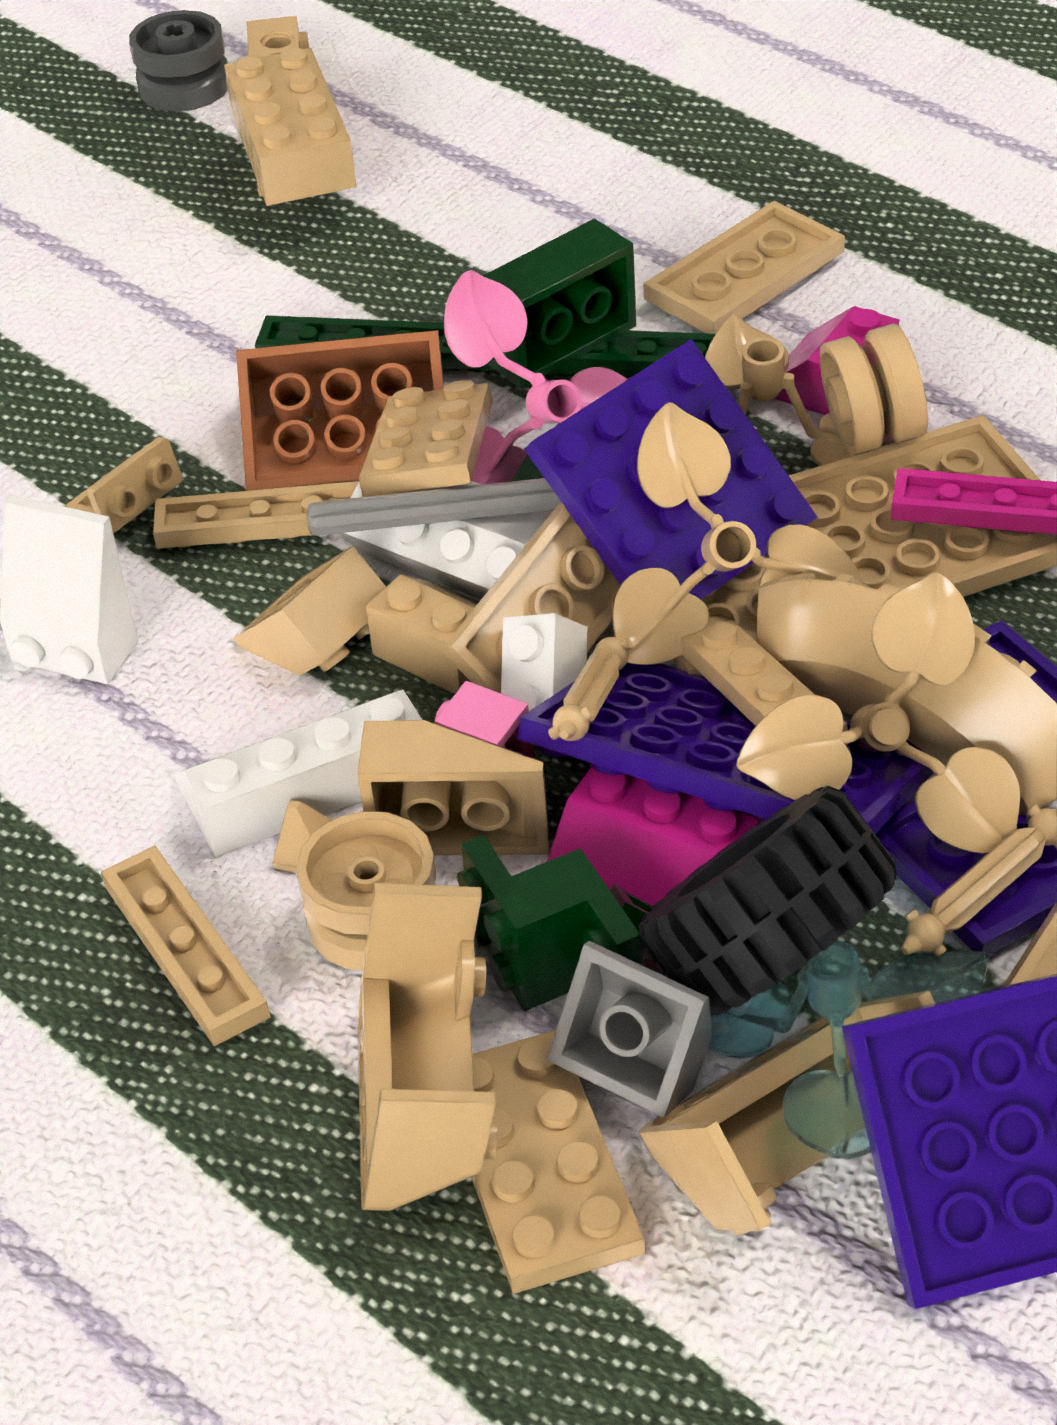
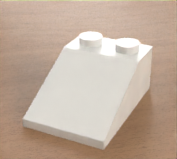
(63, 591)

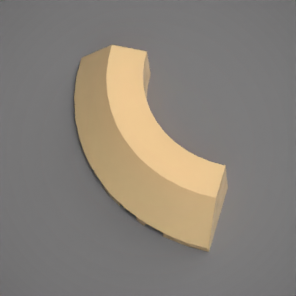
(825, 641)

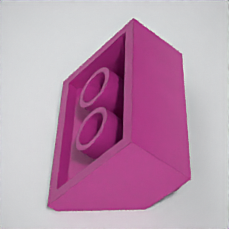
(643, 835)

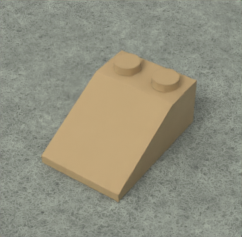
(454, 787)

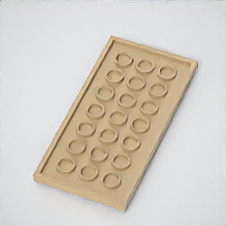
(855, 512)

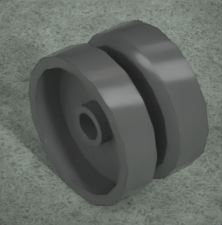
(179, 60)

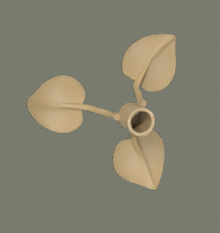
(758, 366)
(679, 462)
(802, 742)

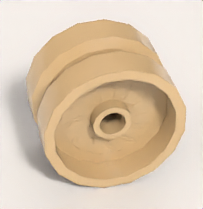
(874, 389)
(340, 872)

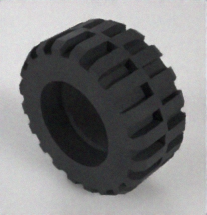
(770, 900)

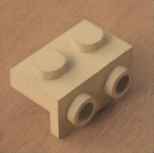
(132, 484)

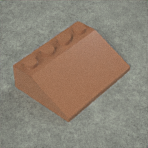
(319, 403)

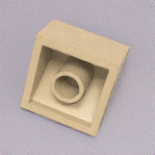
(315, 616)
(413, 623)

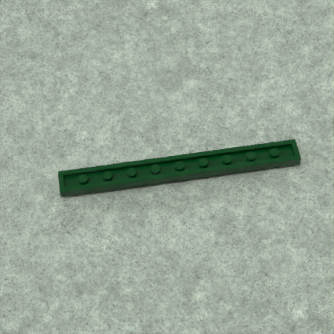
(623, 354)

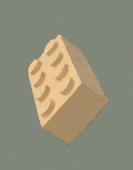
(290, 126)

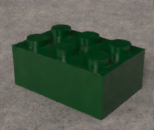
(573, 294)

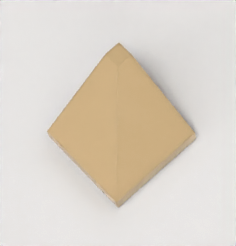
(297, 827)

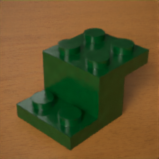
(542, 919)

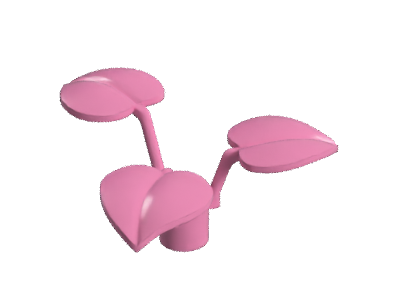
(483, 323)

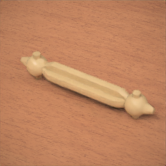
(590, 689)
(981, 883)

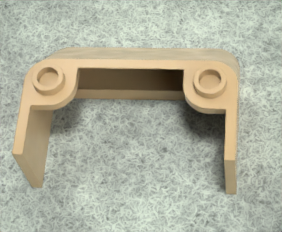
(415, 1056)
(732, 1138)

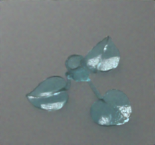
(824, 1104)

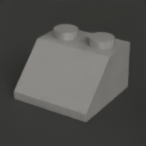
(632, 1031)

